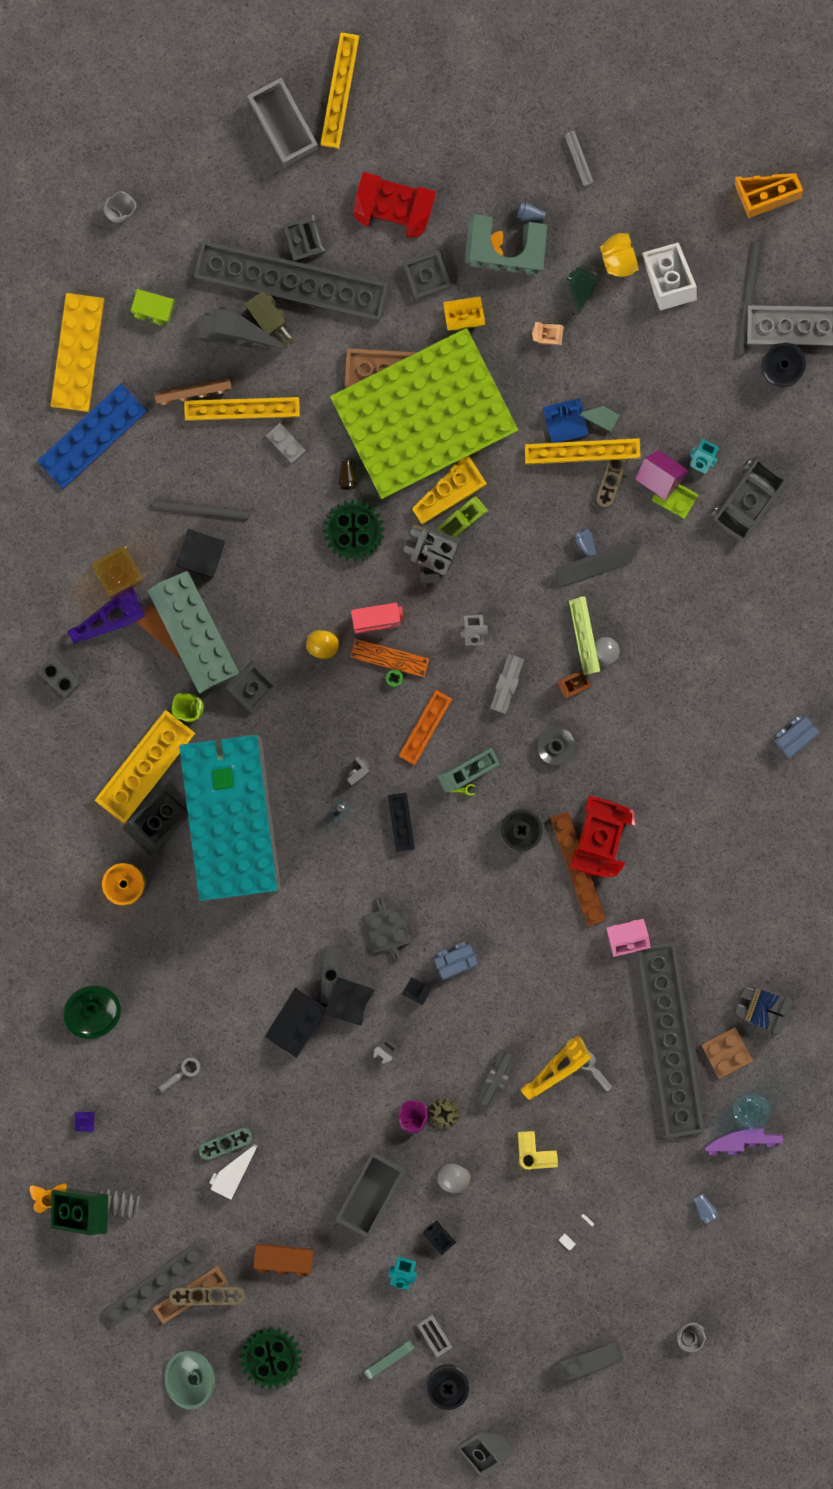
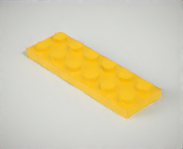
(77, 352)
(144, 767)

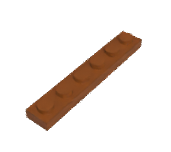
(581, 881)

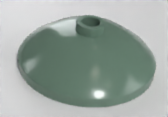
(182, 1381)

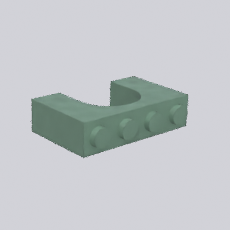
(481, 252)

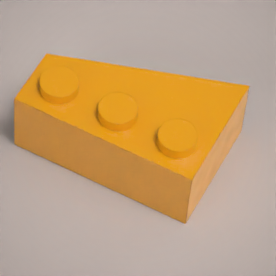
(767, 192)

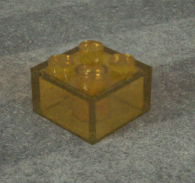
(117, 572)

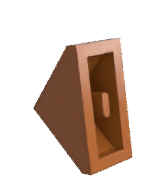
(573, 684)

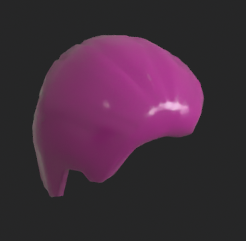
(413, 1116)

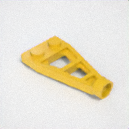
(578, 1056)

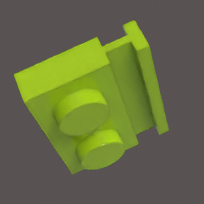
(678, 502)

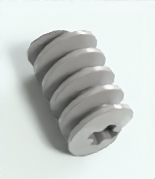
(122, 1204)

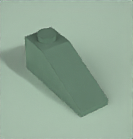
(468, 770)

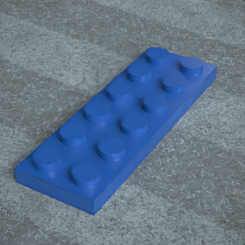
(92, 436)

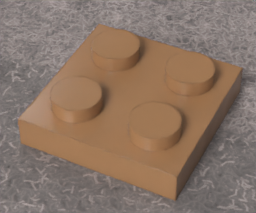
(727, 1052)

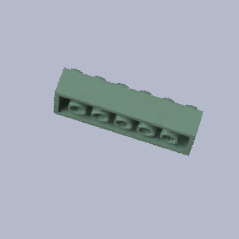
(193, 632)

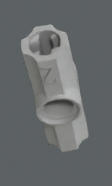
(507, 684)

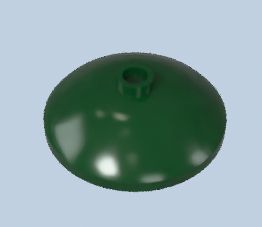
(92, 1021)

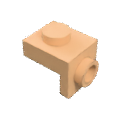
(547, 333)

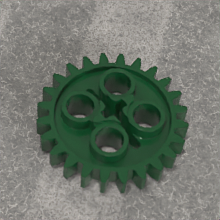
(371, 529)
(254, 1361)

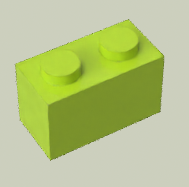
(152, 306)

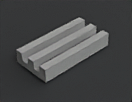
(426, 1322)

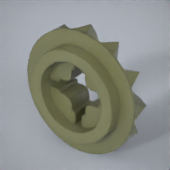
(448, 1105)

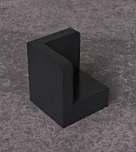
(416, 991)

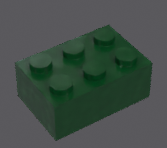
(79, 1211)

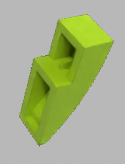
(463, 518)

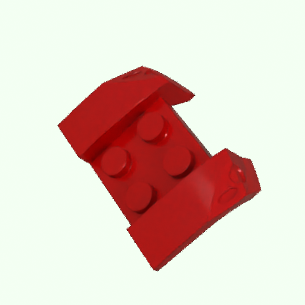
(393, 203)
(601, 838)

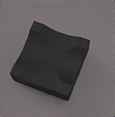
(200, 553)
(349, 1001)

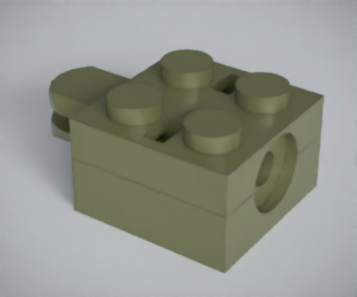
(267, 317)

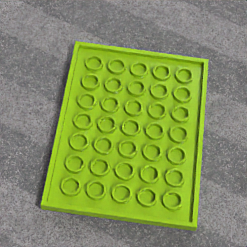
(424, 413)

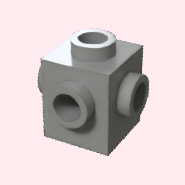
(474, 630)

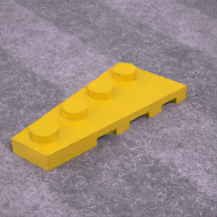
(457, 485)

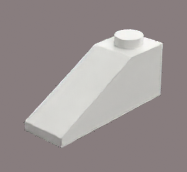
(230, 1176)

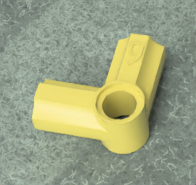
(541, 1159)

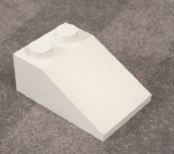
(670, 276)

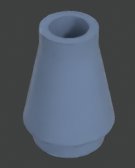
(529, 213)
(585, 541)
(706, 1209)

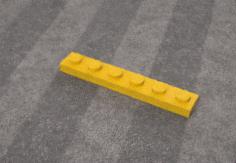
(339, 90)
(242, 408)
(582, 451)

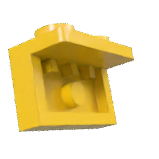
(464, 313)

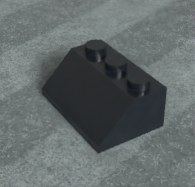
(296, 1022)

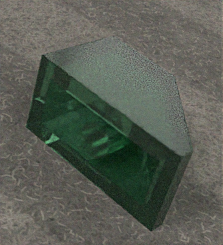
(581, 286)

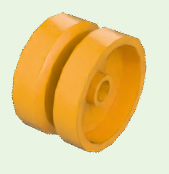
(135, 884)

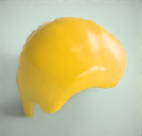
(322, 644)

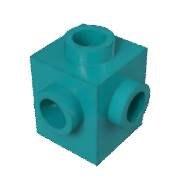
(703, 456)
(402, 1273)

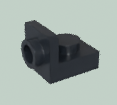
(439, 1237)

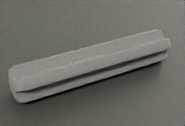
(578, 157)

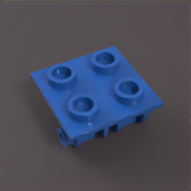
(564, 421)

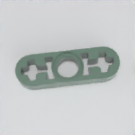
(214, 1153)
(385, 1362)

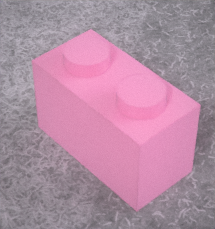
(628, 937)

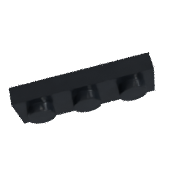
(401, 822)

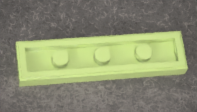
(584, 635)

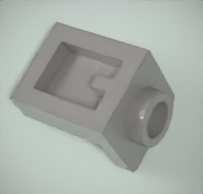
(356, 775)

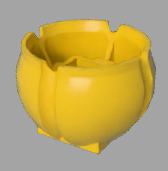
(619, 255)

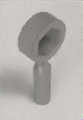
(596, 1073)
(176, 1077)

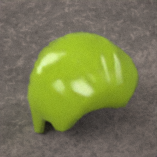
(187, 707)

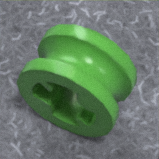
(396, 672)

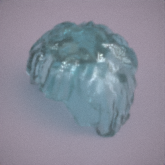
(751, 1110)

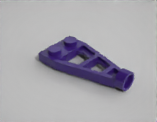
(131, 611)

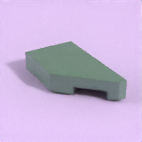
(602, 417)

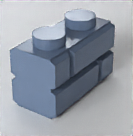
(796, 736)
(456, 960)

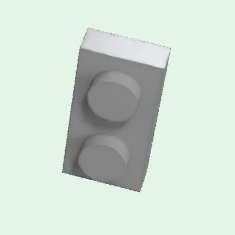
(285, 443)

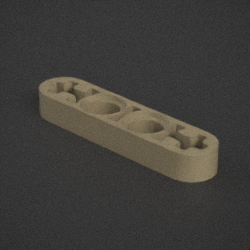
(617, 473)
(207, 1299)

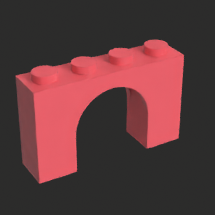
(377, 618)

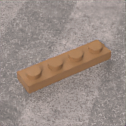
(186, 392)
(166, 1310)

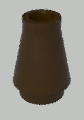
(347, 477)

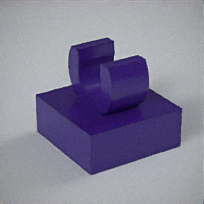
(84, 1121)

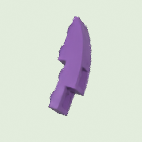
(734, 1141)

